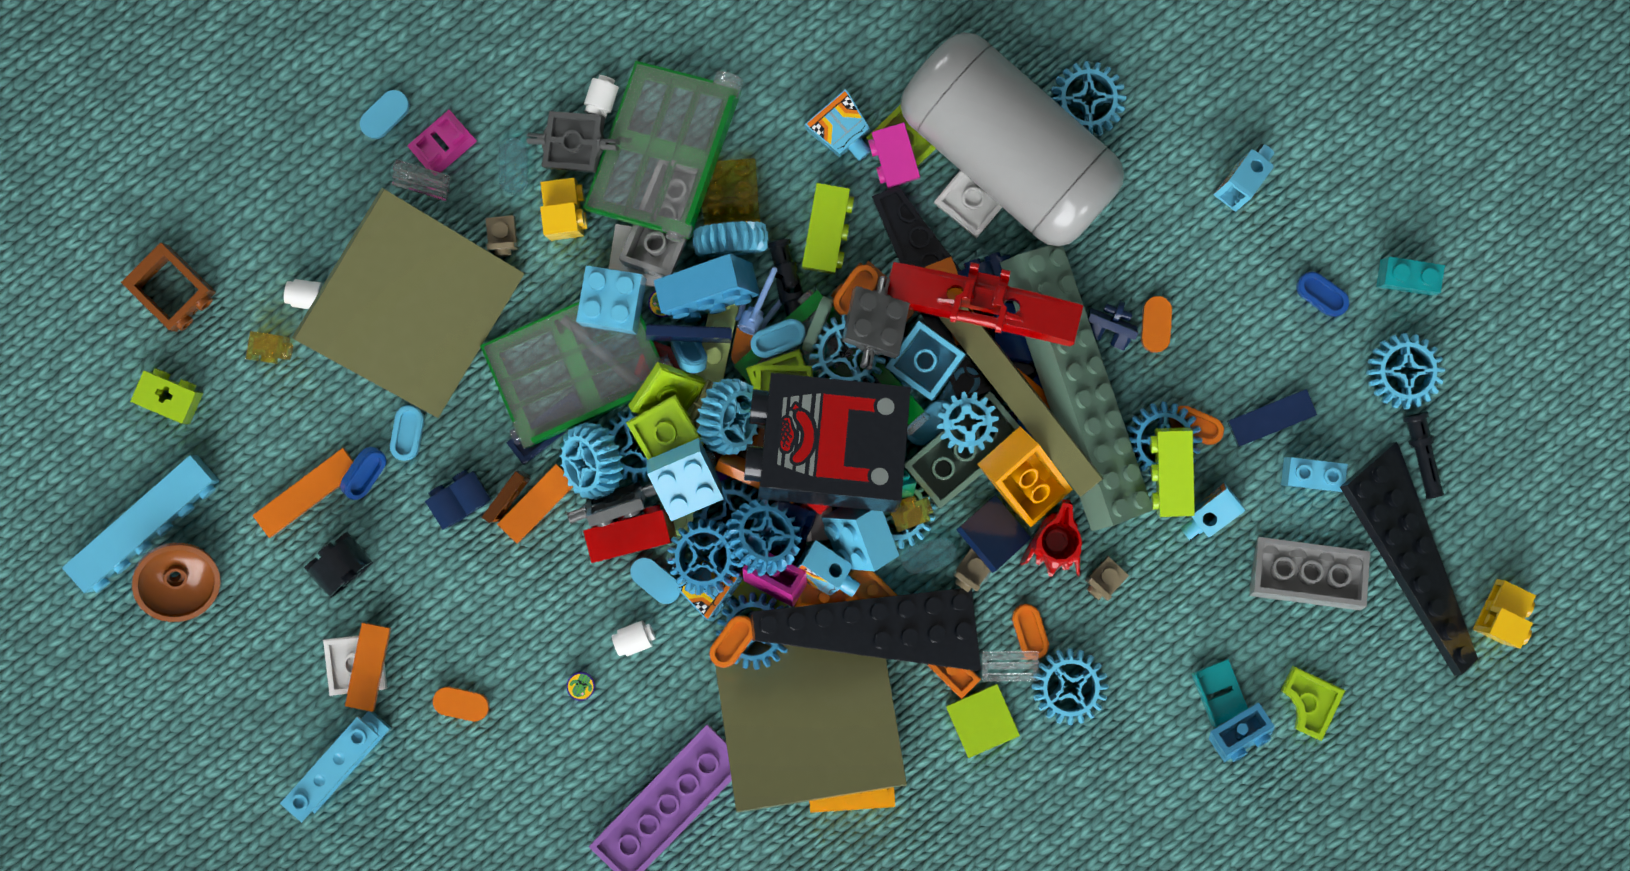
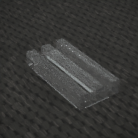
(421, 180)
(1010, 655)

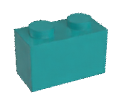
(1410, 276)

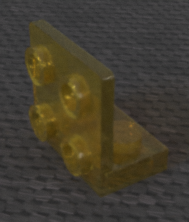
(732, 193)

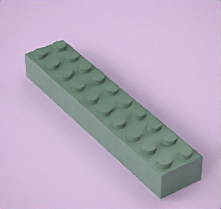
(1082, 393)

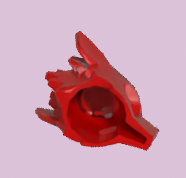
(1056, 541)

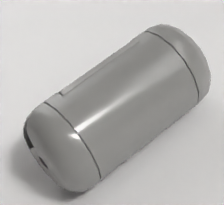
(1011, 139)

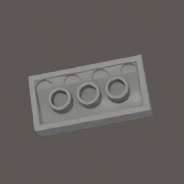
(651, 251)
(1310, 573)

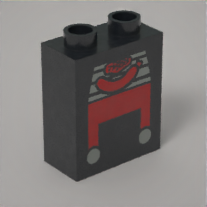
(830, 442)

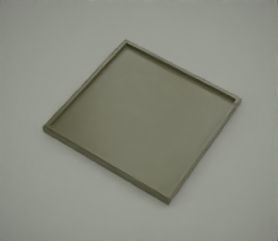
(408, 304)
(808, 727)

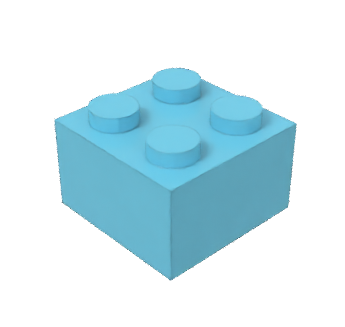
(611, 300)
(926, 360)
(684, 479)
(860, 537)

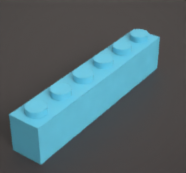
(141, 524)

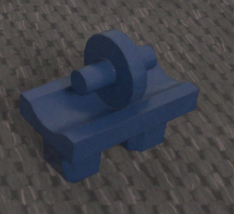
(1123, 330)

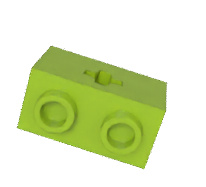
(150, 396)

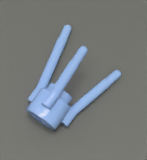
(752, 319)

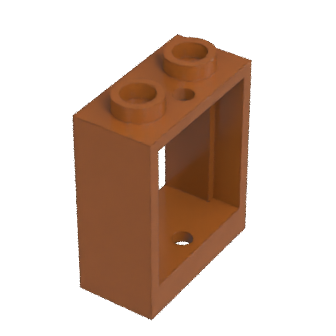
(149, 267)

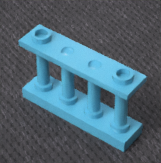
(335, 765)

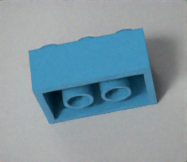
(707, 288)

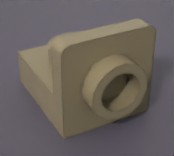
(501, 235)
(970, 571)
(1105, 579)

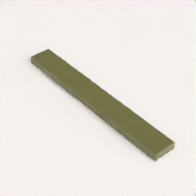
(1026, 404)

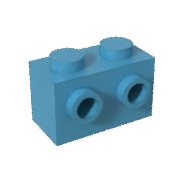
(1241, 733)

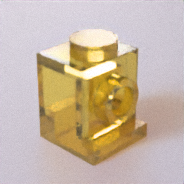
(269, 347)
(911, 513)

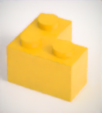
(562, 210)
(1506, 613)

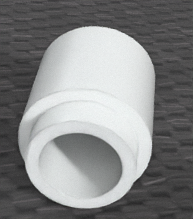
(601, 96)
(301, 293)
(633, 638)

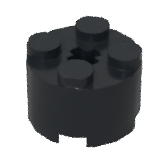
(338, 564)

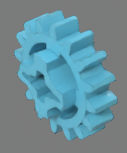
(965, 409)

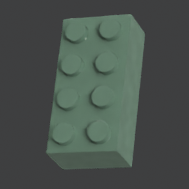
(946, 472)

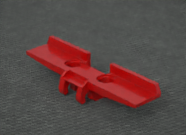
(1037, 318)

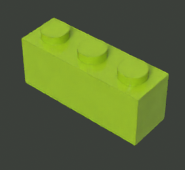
(827, 229)
(1173, 472)

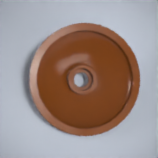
(179, 596)

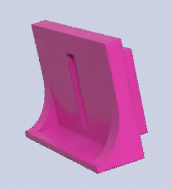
(453, 135)

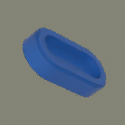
(1322, 294)
(363, 473)

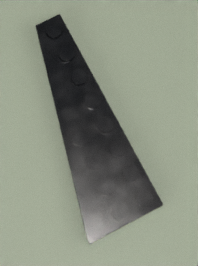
(918, 246)
(1397, 525)
(910, 628)

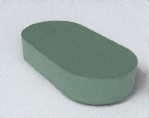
(820, 317)

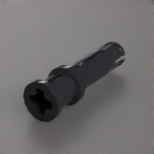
(1422, 442)

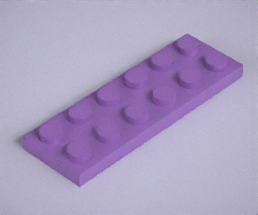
(666, 804)

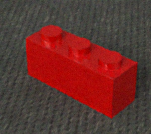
(630, 534)

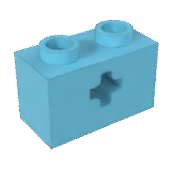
(1313, 474)

